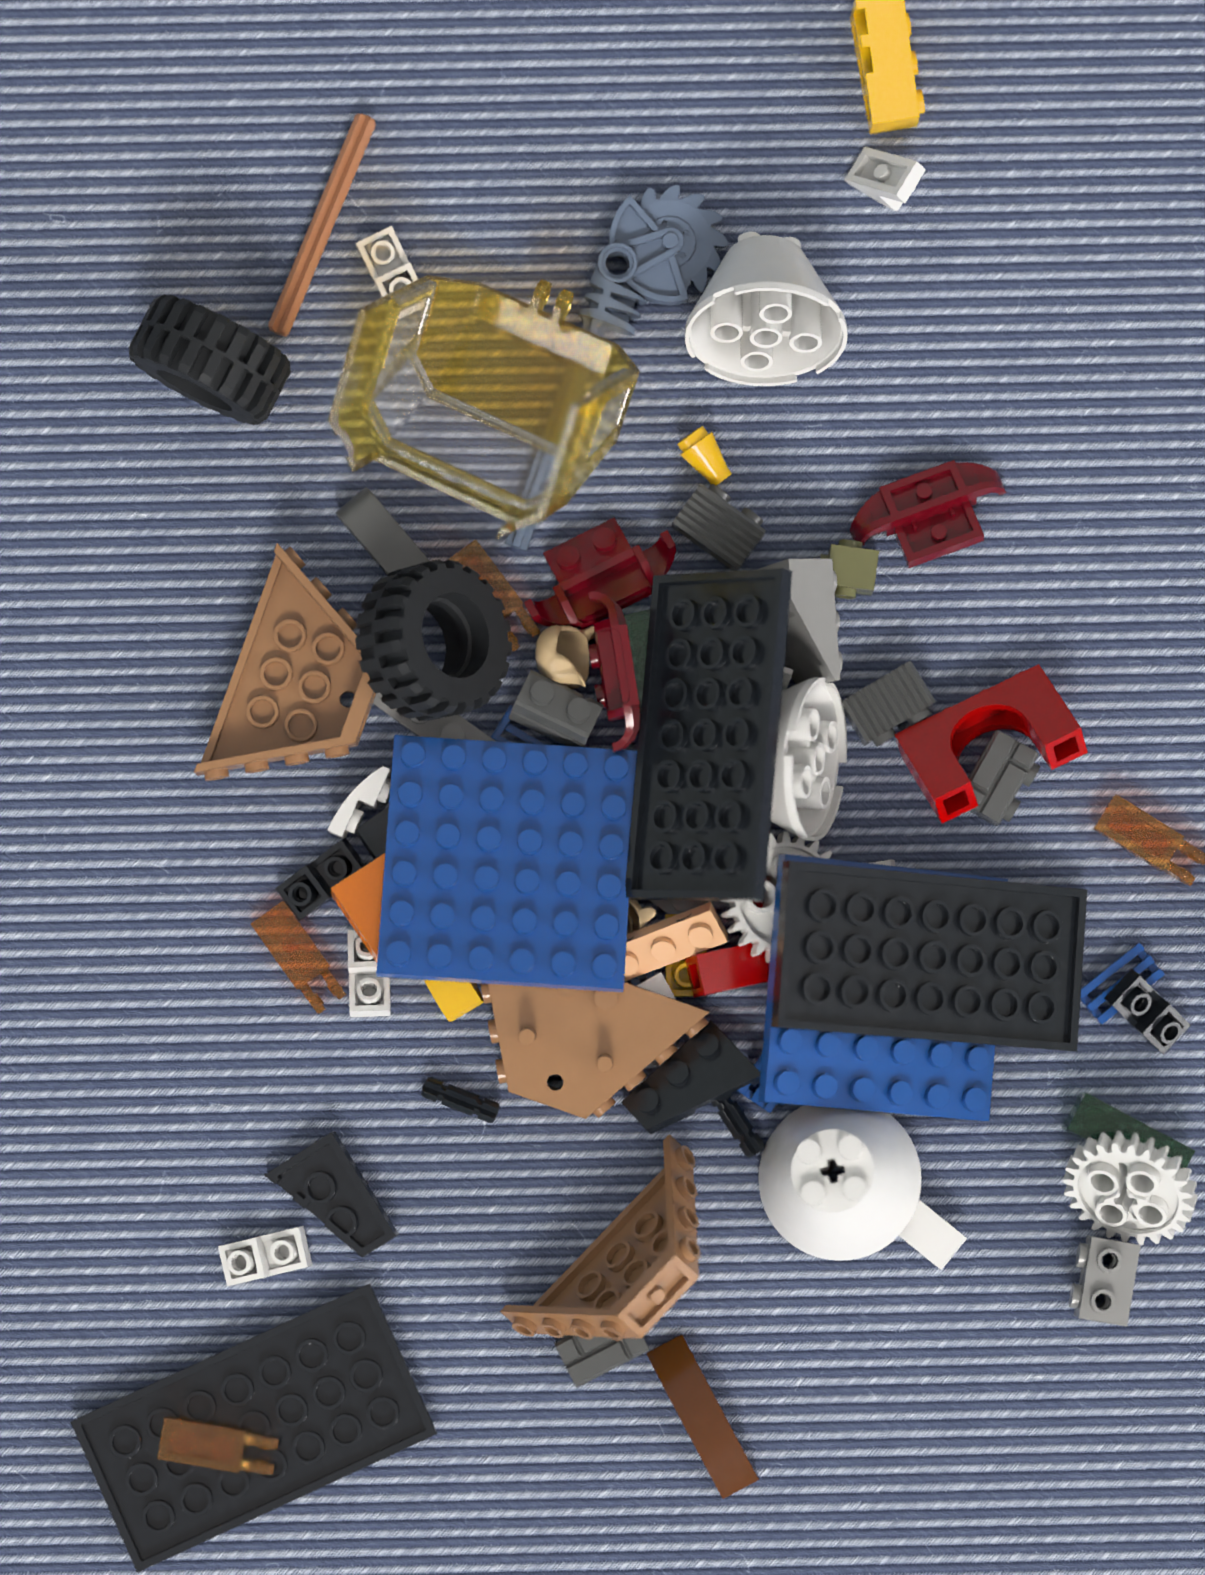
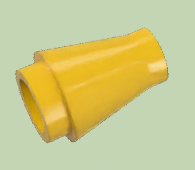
(704, 455)

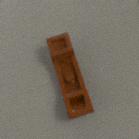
(702, 1416)

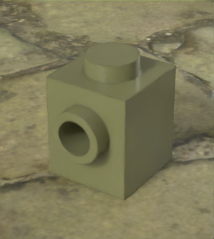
(853, 567)

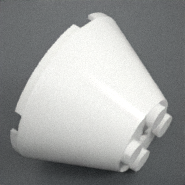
(765, 315)
(808, 759)
(867, 1202)

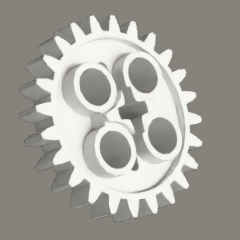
(757, 922)
(1130, 1188)

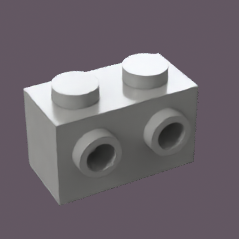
(1113, 1281)

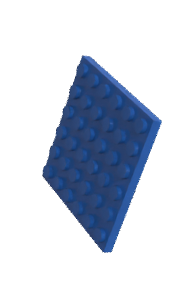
(507, 864)
(871, 1069)

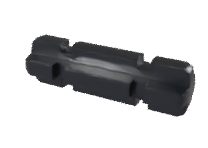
(460, 1099)
(739, 1126)

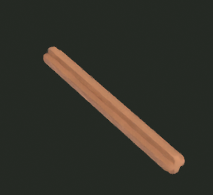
(321, 224)

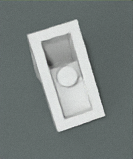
(885, 177)

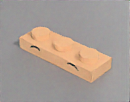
(673, 940)

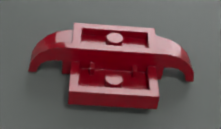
(929, 510)
(601, 563)
(615, 661)

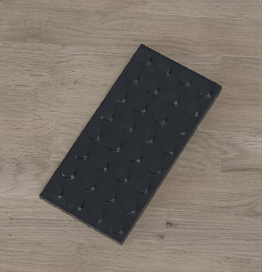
(708, 736)
(928, 957)
(317, 1383)

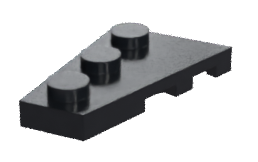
(695, 1075)
(336, 1193)

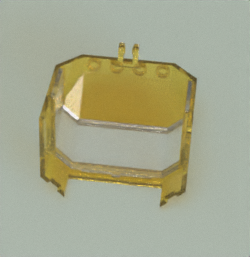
(482, 395)

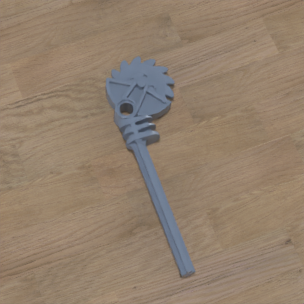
(665, 250)

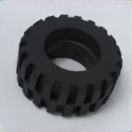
(209, 359)
(395, 647)

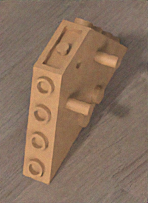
(290, 680)
(585, 1037)
(631, 1268)

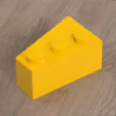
(886, 64)

